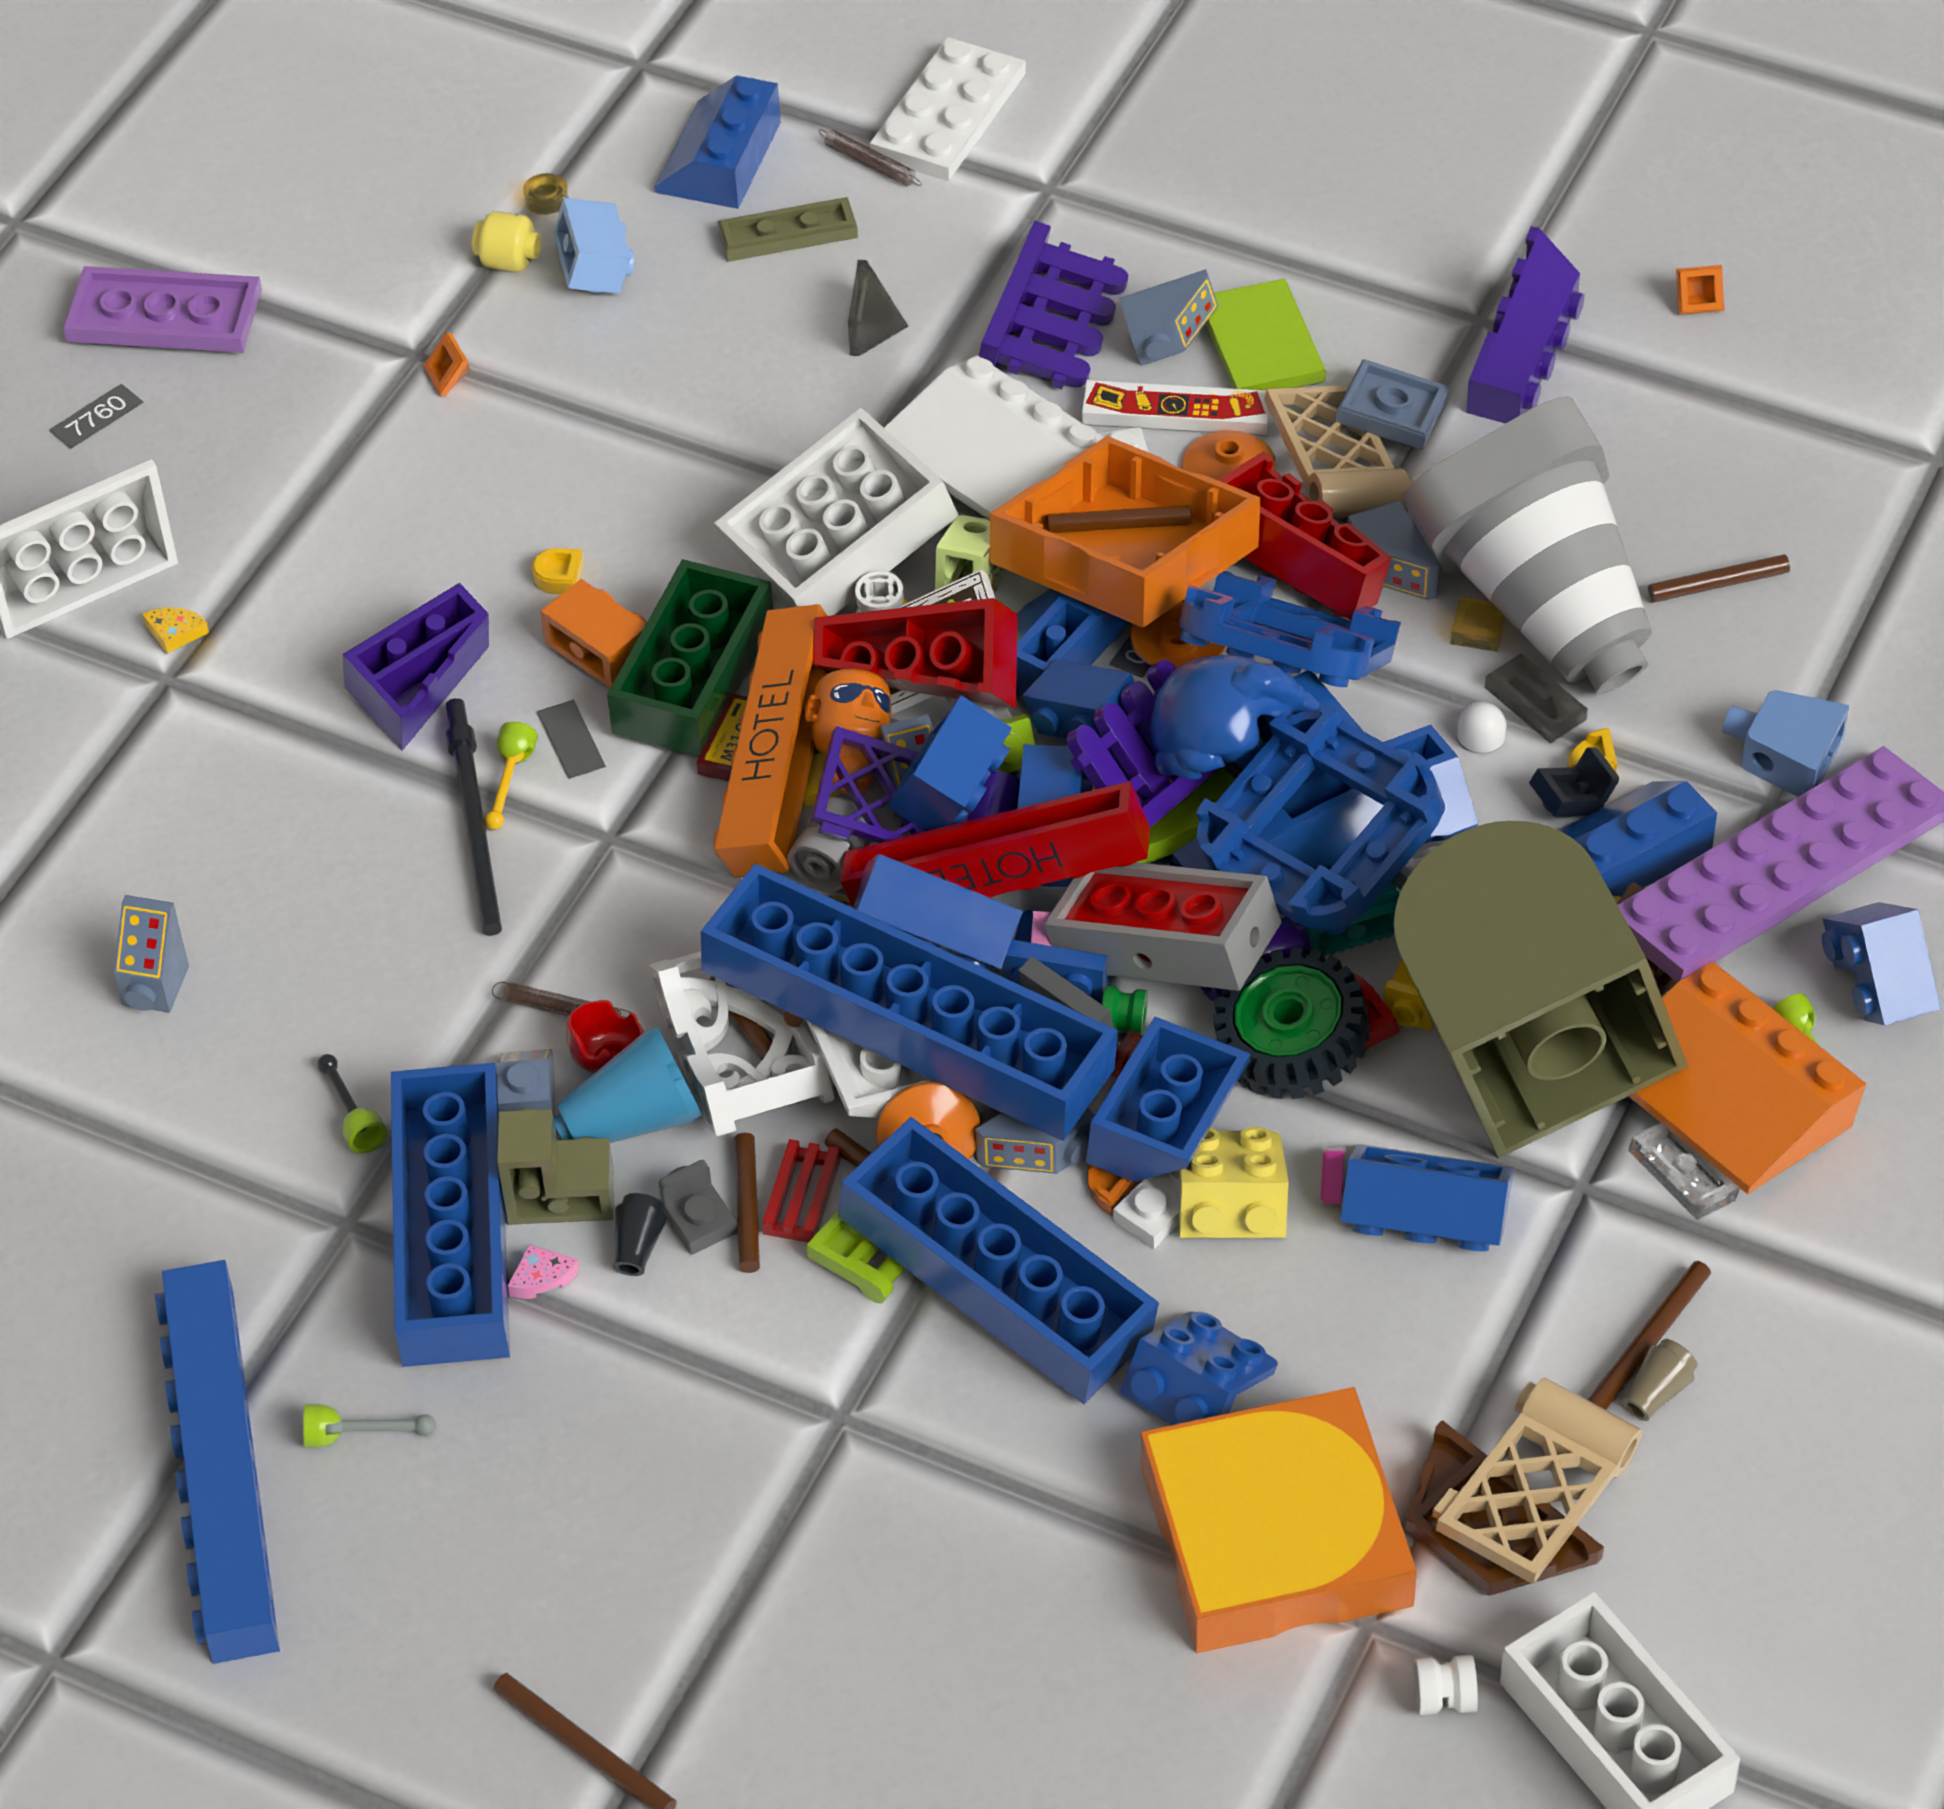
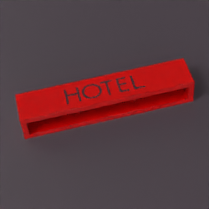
(1021, 845)

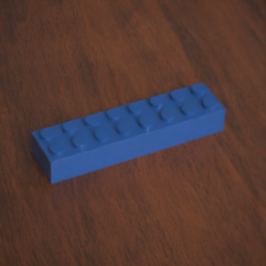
(909, 1001)

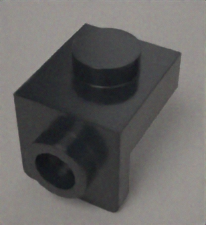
(1578, 788)

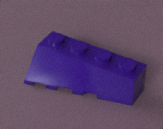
(1526, 332)

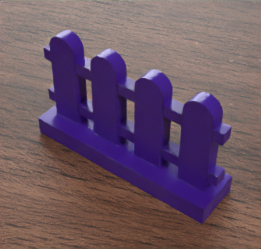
(1049, 293)
(1118, 732)

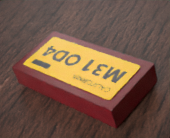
(718, 750)

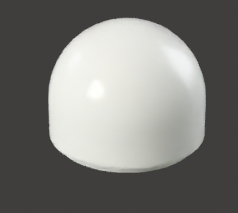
(1481, 727)

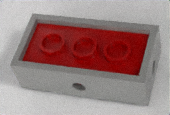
(1169, 923)

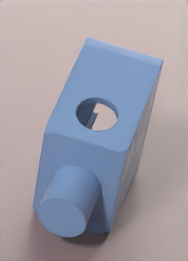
(1789, 738)

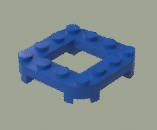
(1339, 646)
(1299, 744)

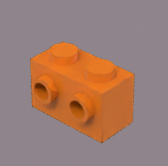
(591, 630)

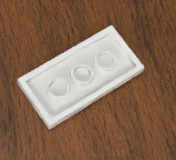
(948, 108)

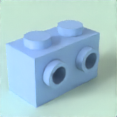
(592, 246)

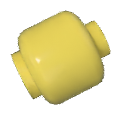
(506, 241)

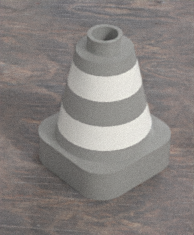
(1540, 541)

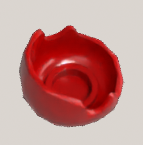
(599, 1034)

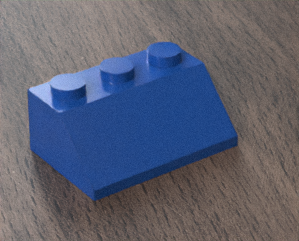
(723, 143)
(1646, 833)
(938, 911)
(1163, 1102)
(1426, 1196)

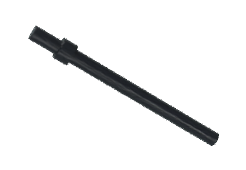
(462, 745)

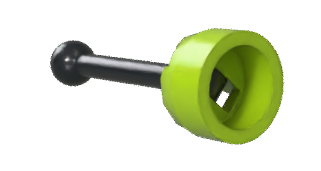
(361, 1127)

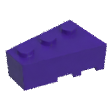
(417, 662)

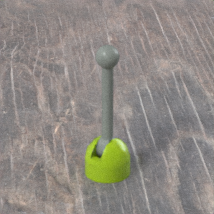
(324, 1425)

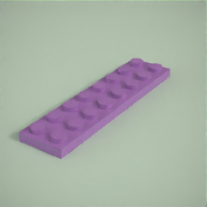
(1782, 863)

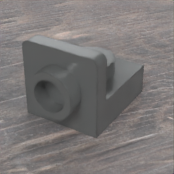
(695, 1207)

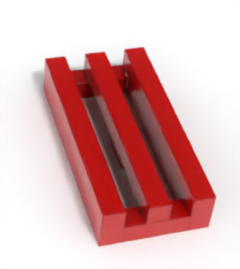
(810, 1157)

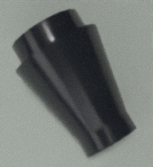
(637, 1229)

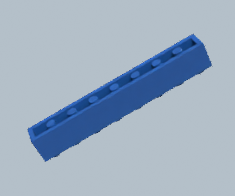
(219, 1463)

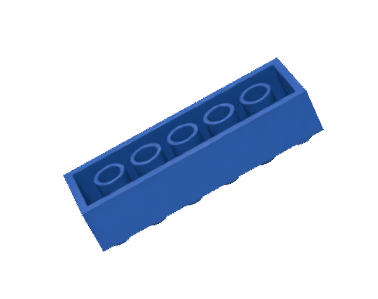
(448, 1216)
(997, 1259)

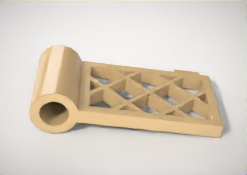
(1349, 485)
(1572, 1436)

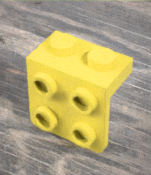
(1235, 1187)

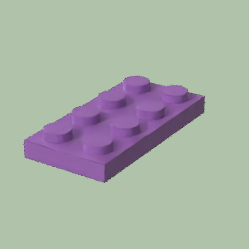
(163, 309)

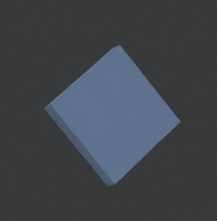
(1392, 404)

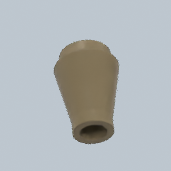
(1661, 1377)

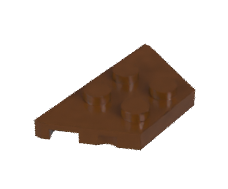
(1451, 1465)

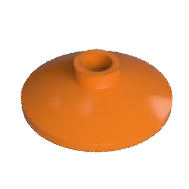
(1222, 452)
(1162, 641)
(937, 1109)

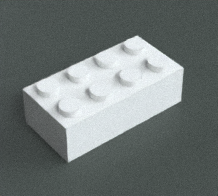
(1616, 1713)

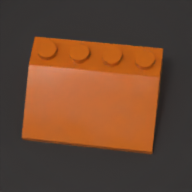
(1753, 1082)

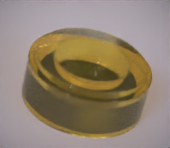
(545, 193)

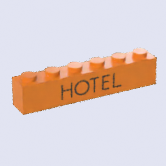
(772, 747)

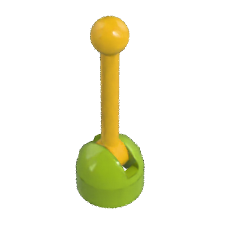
(516, 745)

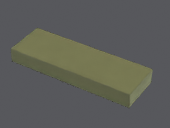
(787, 229)

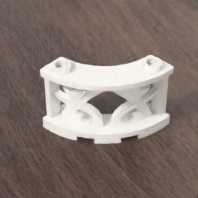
(772, 1084)

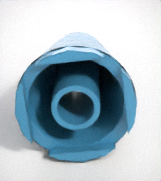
(629, 1095)

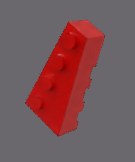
(1307, 545)
(928, 648)

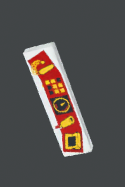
(1175, 407)

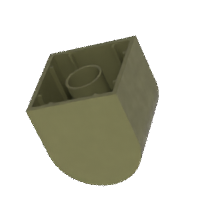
(1531, 980)

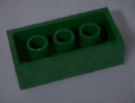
(689, 657)

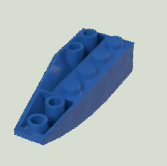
(1060, 629)
(1330, 815)

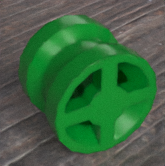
(1127, 1009)

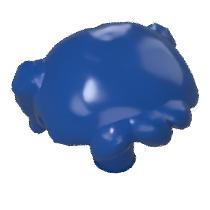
(1212, 709)

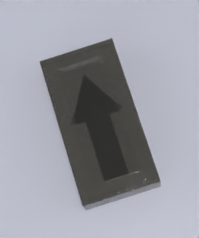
(1536, 698)

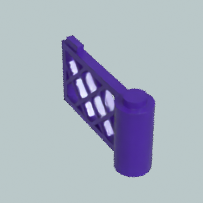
(999, 796)

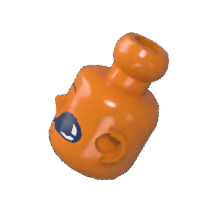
(852, 701)

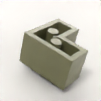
(552, 1177)

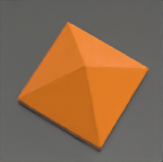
(1700, 289)
(446, 364)

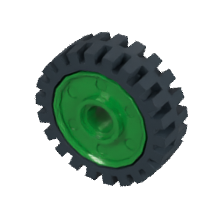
(1326, 1029)

